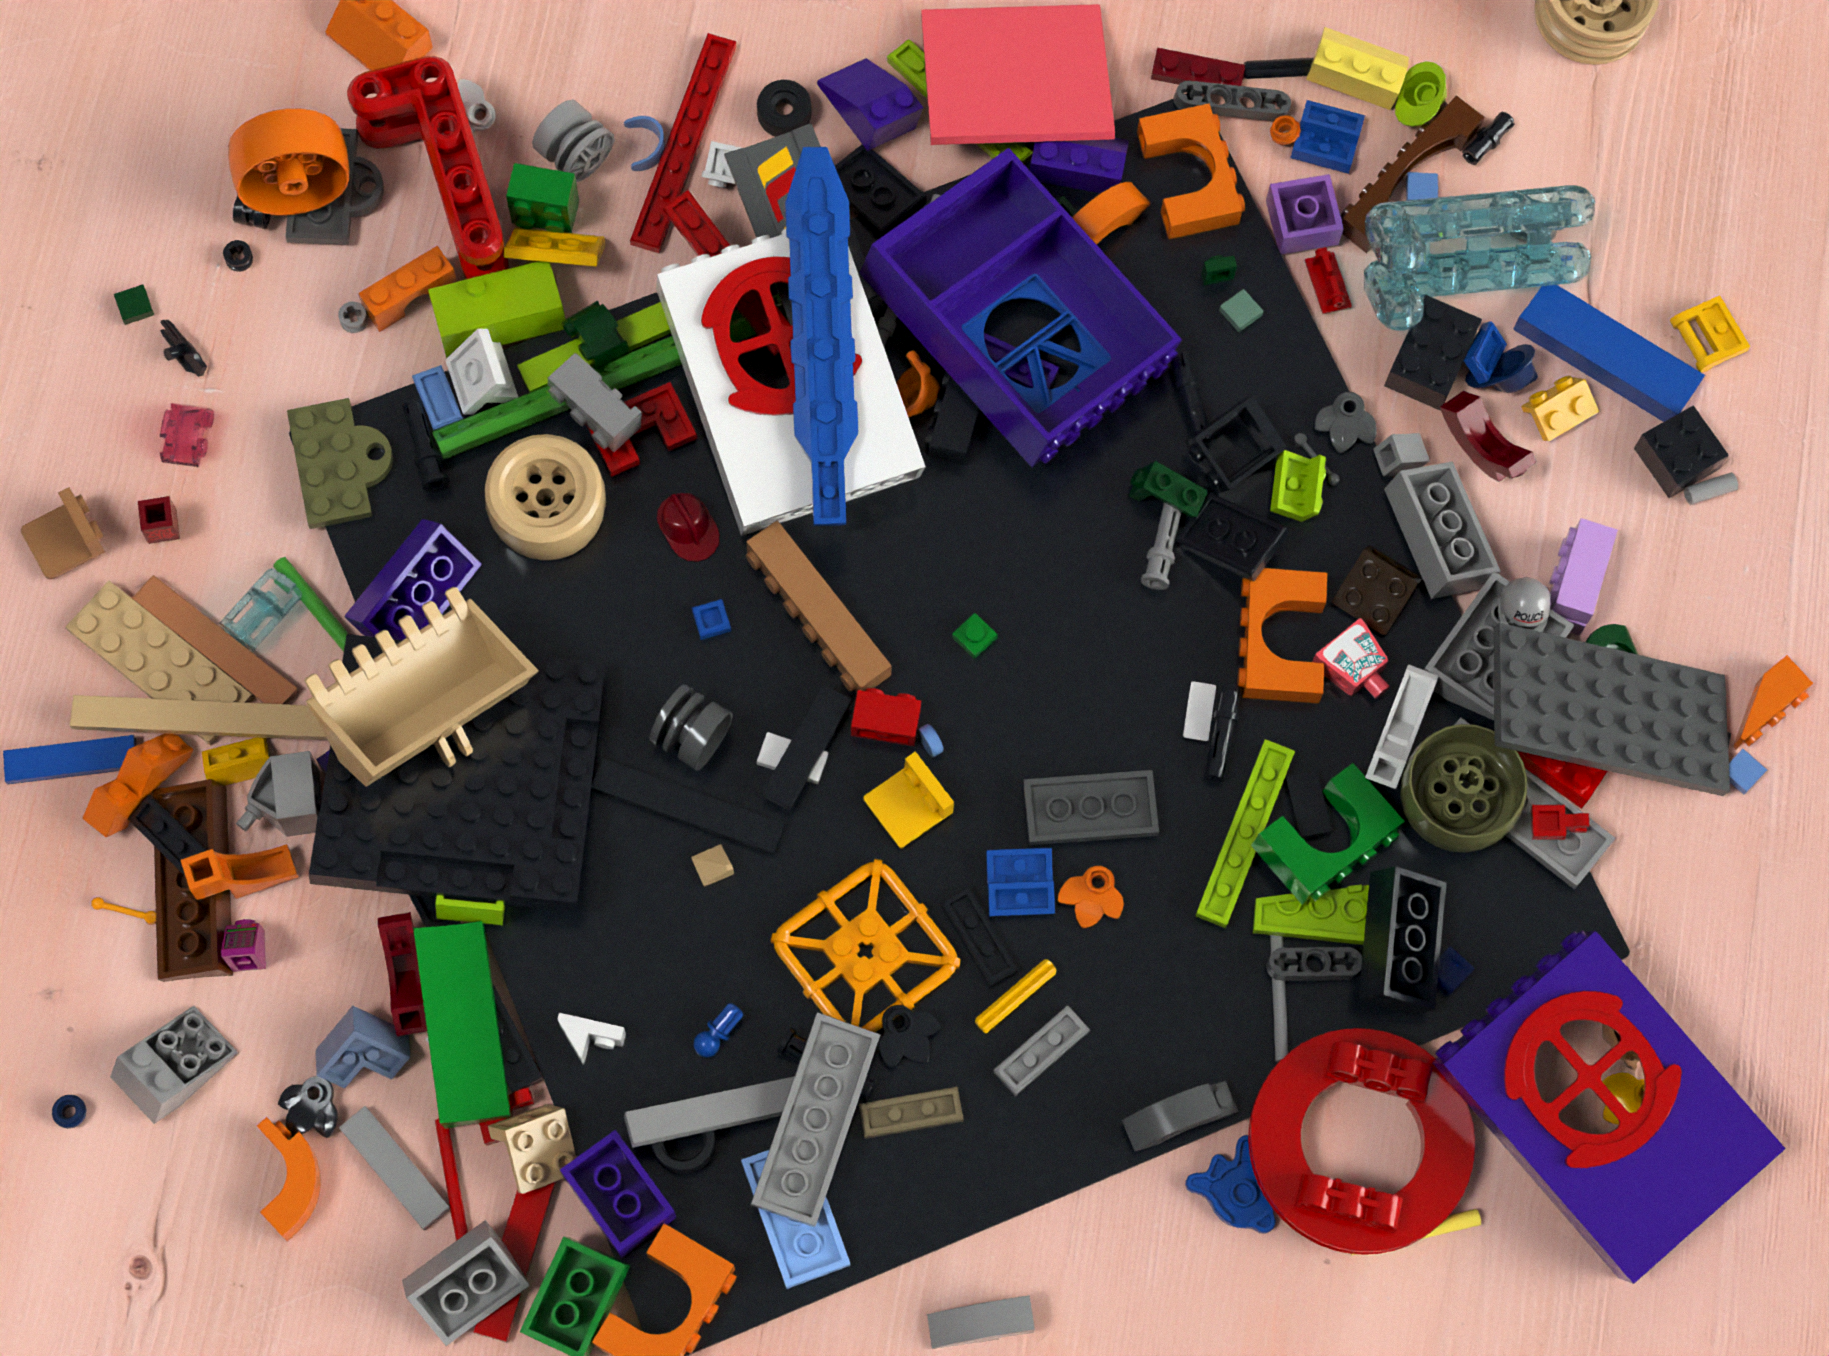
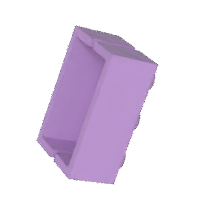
(1581, 572)

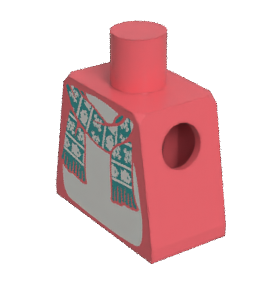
(1354, 661)

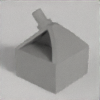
(286, 794)

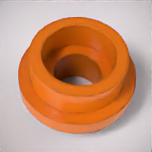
(1282, 124)

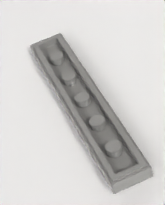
(707, 1112)

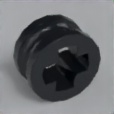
(238, 246)

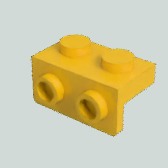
(1561, 406)

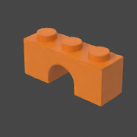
(388, 297)

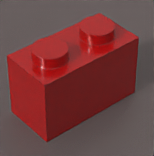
(886, 717)

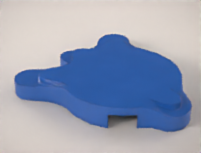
(1234, 1191)

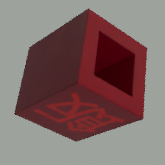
(158, 519)

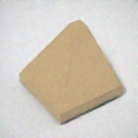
(712, 865)

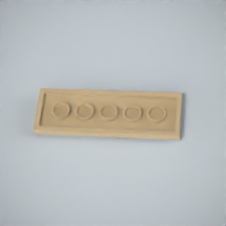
(150, 652)

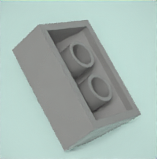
(465, 1283)

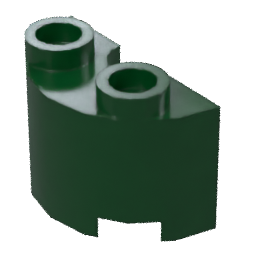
(597, 334)

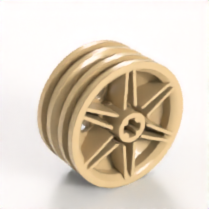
(1605, 30)

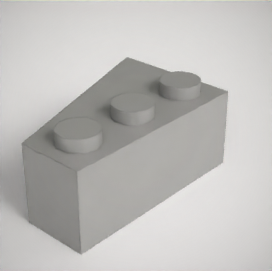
(594, 403)

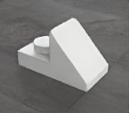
(581, 1030)

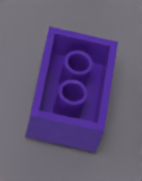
(618, 1193)

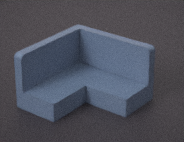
(361, 1042)

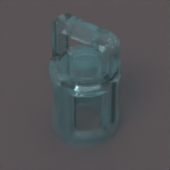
(264, 605)

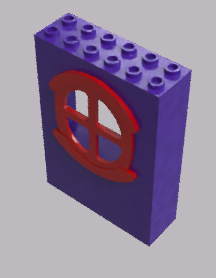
(1665, 1163)

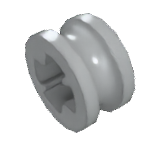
(357, 326)

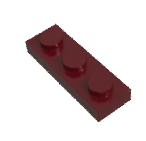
(1179, 67)

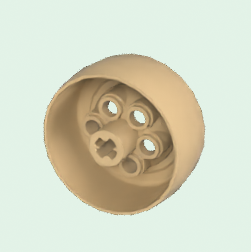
(559, 527)

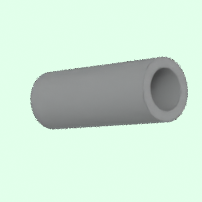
(1711, 488)

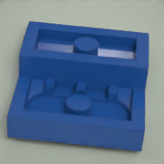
(1328, 136)
(1020, 881)

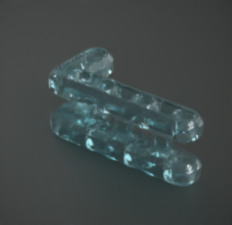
(1408, 271)

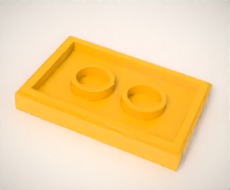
(555, 247)

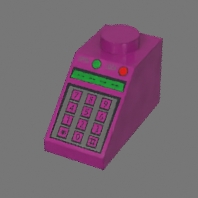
(244, 946)

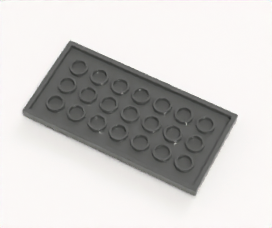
(1610, 710)

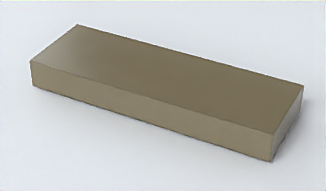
(911, 1112)

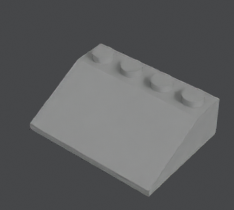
(1467, 653)

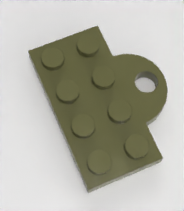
(335, 462)

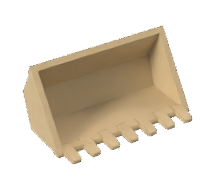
(417, 689)

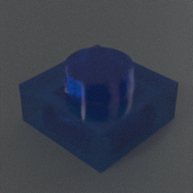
(1453, 970)

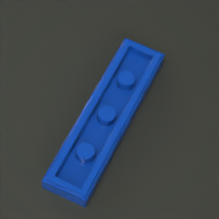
(66, 759)

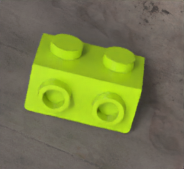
(1298, 485)

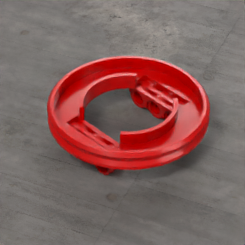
(1343, 1213)

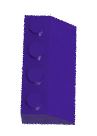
(417, 573)

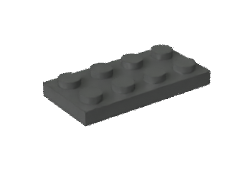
(1090, 807)

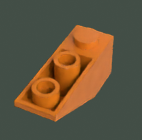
(1773, 693)

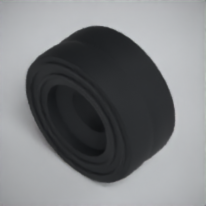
(783, 92)

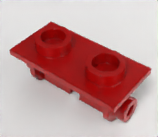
(1327, 281)

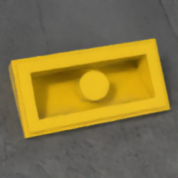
(235, 761)

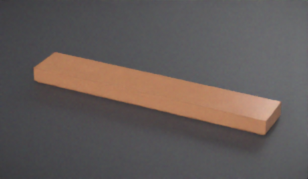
(214, 643)

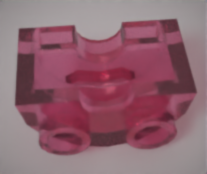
(184, 432)

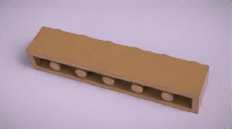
(817, 608)

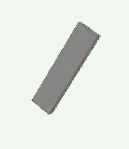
(394, 1168)

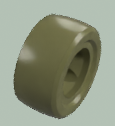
(1476, 760)

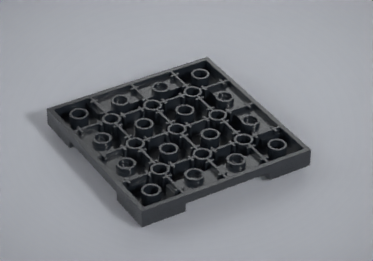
(490, 825)

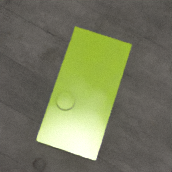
(508, 303)

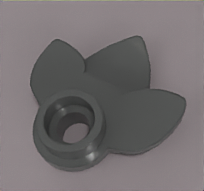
(1346, 426)

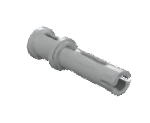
(1161, 555)

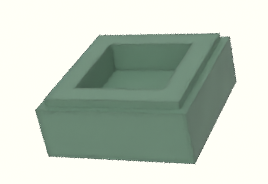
(1241, 310)

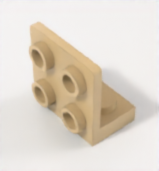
(536, 1145)

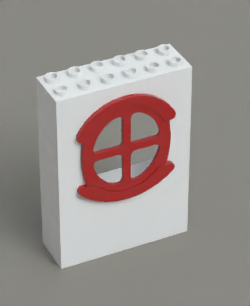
(753, 423)

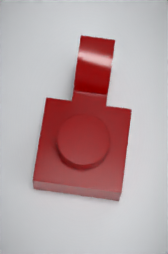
(1551, 822)

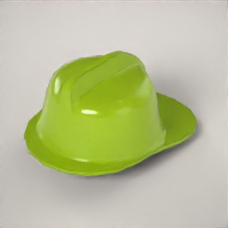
(1421, 94)

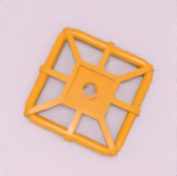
(866, 929)

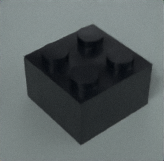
(1681, 451)

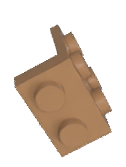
(63, 536)

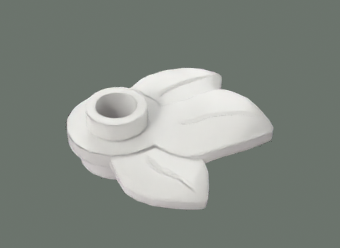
(474, 102)

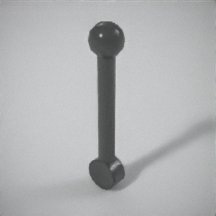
(1301, 441)

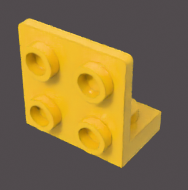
(909, 802)

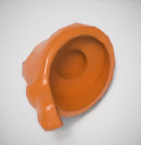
(917, 386)

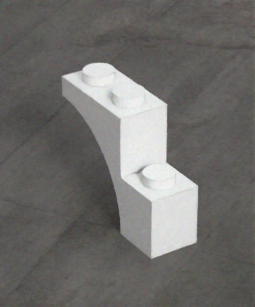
(1401, 726)

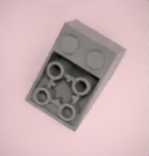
(172, 1064)

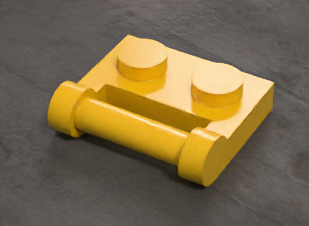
(1719, 330)

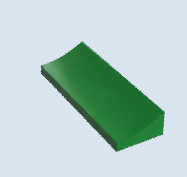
(462, 1024)

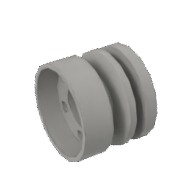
(573, 140)

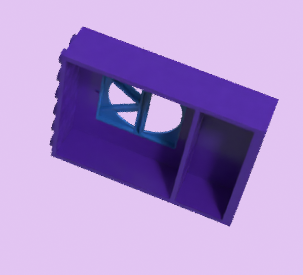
(1005, 241)

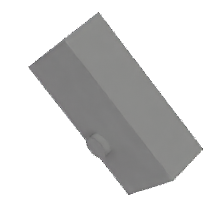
(1441, 529)

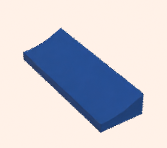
(1608, 352)

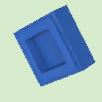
(711, 619)

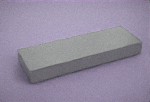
(1041, 1050)

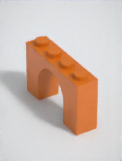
(1197, 133)
(1264, 673)
(706, 1277)

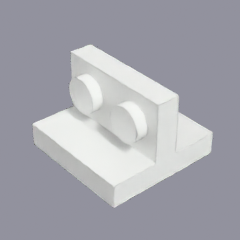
(480, 373)

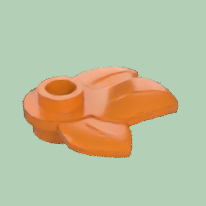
(1092, 901)

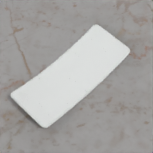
(1199, 711)

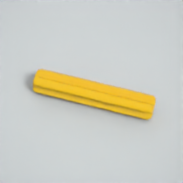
(1015, 996)

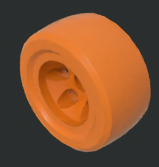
(288, 161)

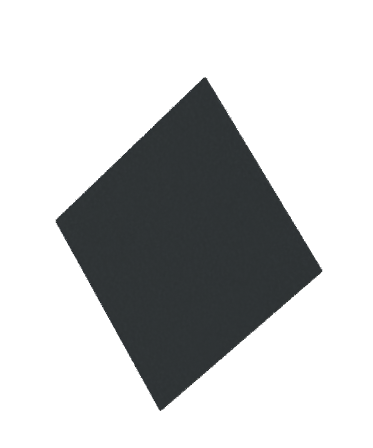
(1077, 683)

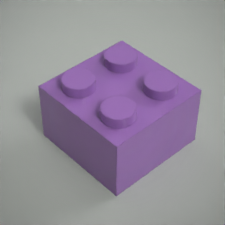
(1304, 214)

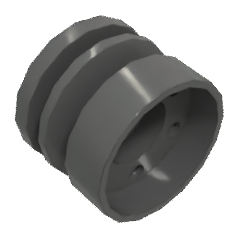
(685, 724)

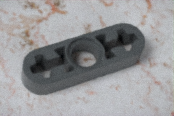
(1290, 956)

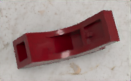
(1482, 441)
(403, 973)

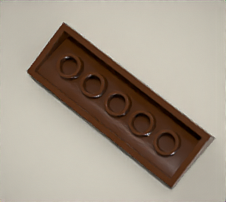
(188, 928)

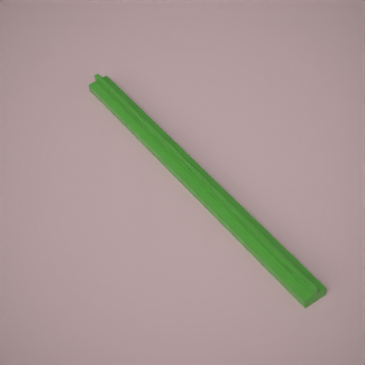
(540, 404)

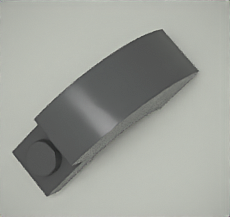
(1178, 1114)

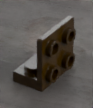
(1376, 589)

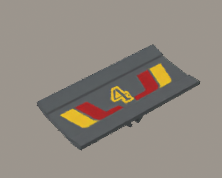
(763, 182)

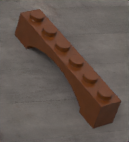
(1452, 128)

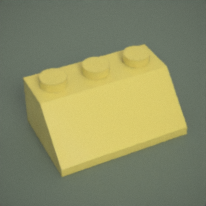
(1358, 68)

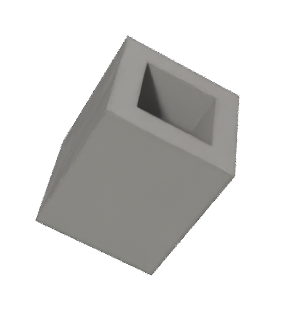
(1401, 453)

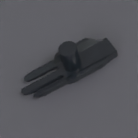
(181, 349)

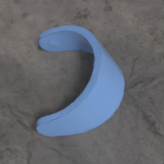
(653, 125)

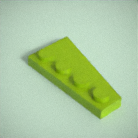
(1333, 918)

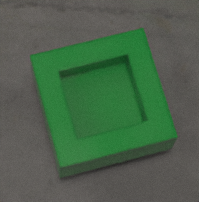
(974, 636)

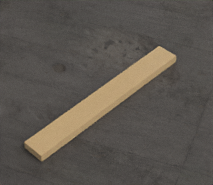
(194, 717)

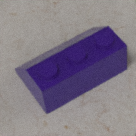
(1080, 163)

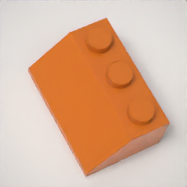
(378, 32)

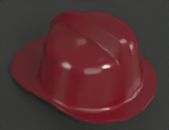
(688, 527)

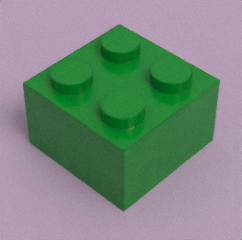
(542, 198)

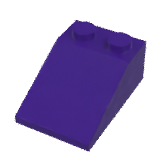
(872, 102)

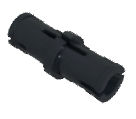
(1488, 138)

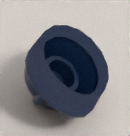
(1511, 372)

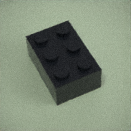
(1433, 353)

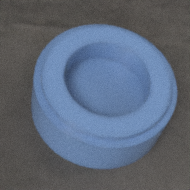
(930, 740)

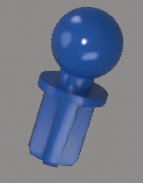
(708, 1042)

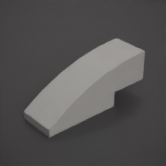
(981, 1322)

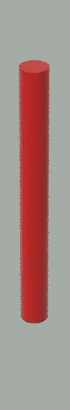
(451, 1180)

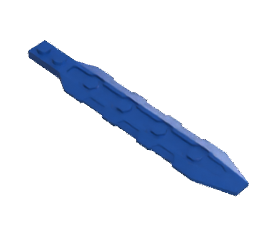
(822, 331)

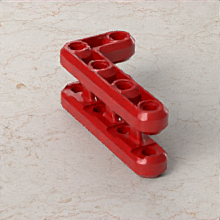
(438, 117)

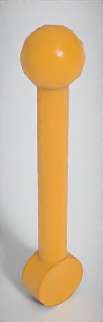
(98, 903)

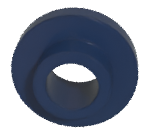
(62, 1104)

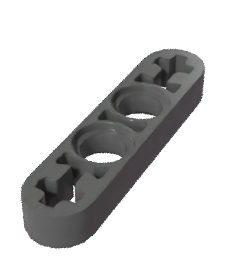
(1232, 104)

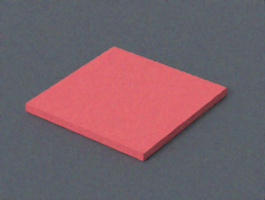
(1016, 74)

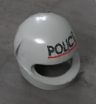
(1525, 603)

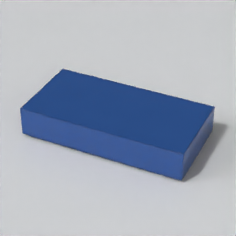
(1485, 352)

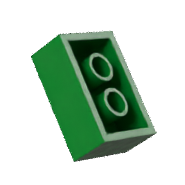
(575, 1298)

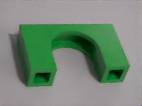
(1310, 871)

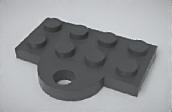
(333, 221)

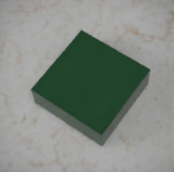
(134, 304)

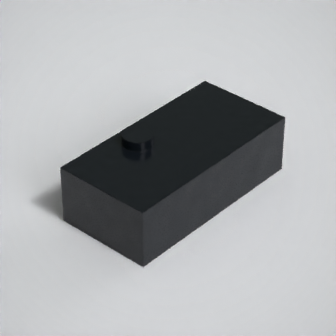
(1402, 940)

